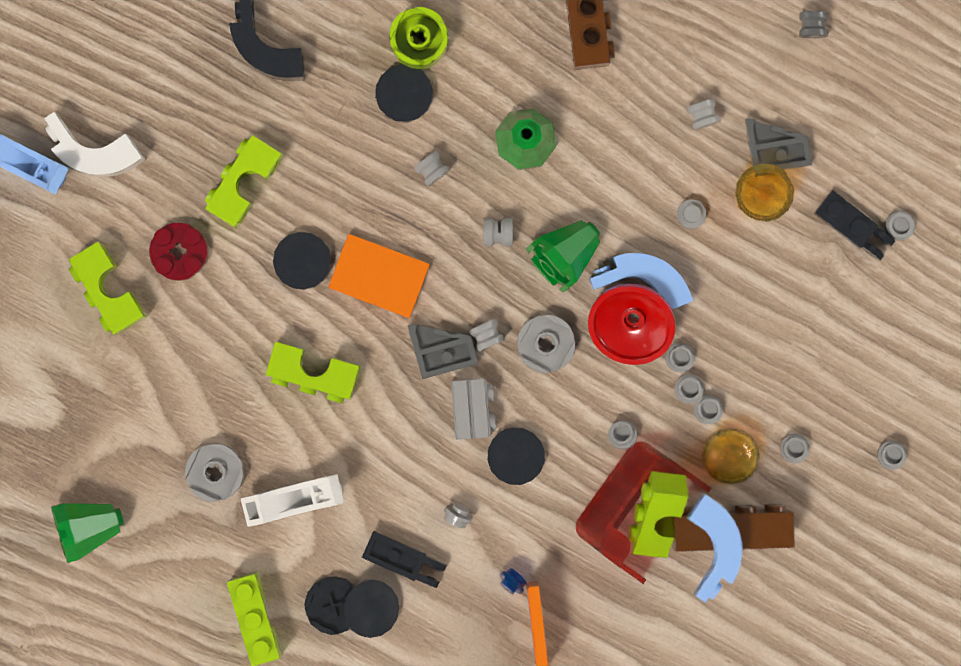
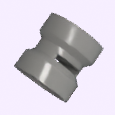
(491, 229)

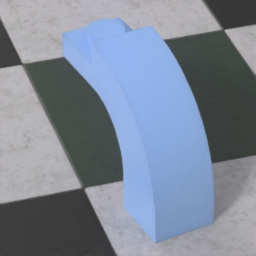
(31, 165)
(652, 270)
(726, 543)

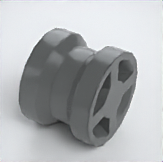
(813, 24)

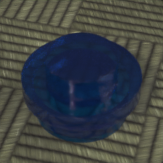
(512, 581)

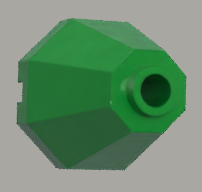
(525, 152)
(565, 253)
(85, 527)

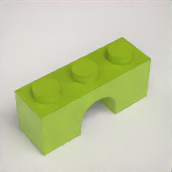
(253, 158)
(91, 269)
(286, 367)
(652, 529)
(253, 619)

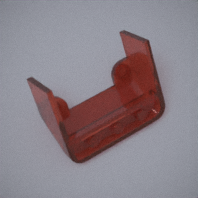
(616, 498)

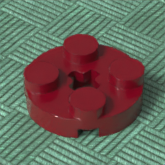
(190, 263)

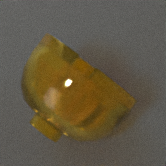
(764, 192)
(730, 455)

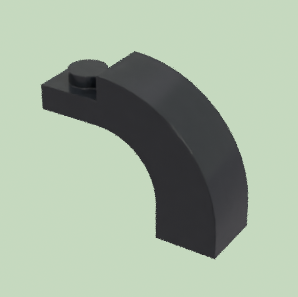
(269, 61)

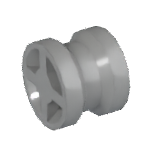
(703, 114)
(432, 168)
(487, 335)

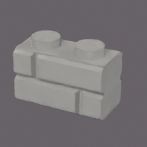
(471, 408)

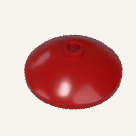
(628, 338)

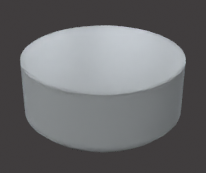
(900, 225)

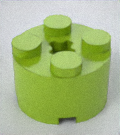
(414, 22)

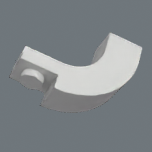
(102, 162)
(292, 500)

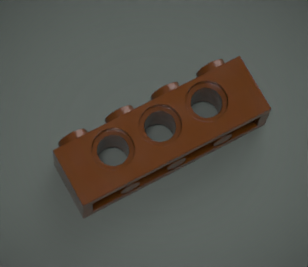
(584, 54)

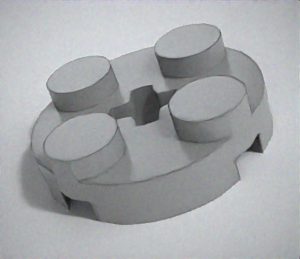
(550, 359)
(198, 477)

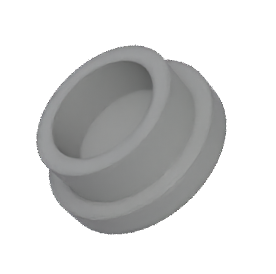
(691, 214)
(680, 357)
(689, 389)
(708, 409)
(623, 435)
(794, 448)
(892, 455)
(457, 515)

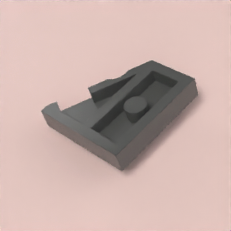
(777, 146)
(441, 350)

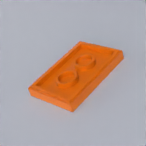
(379, 276)
(537, 623)

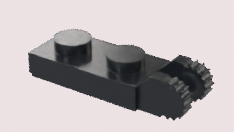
(852, 224)
(400, 558)

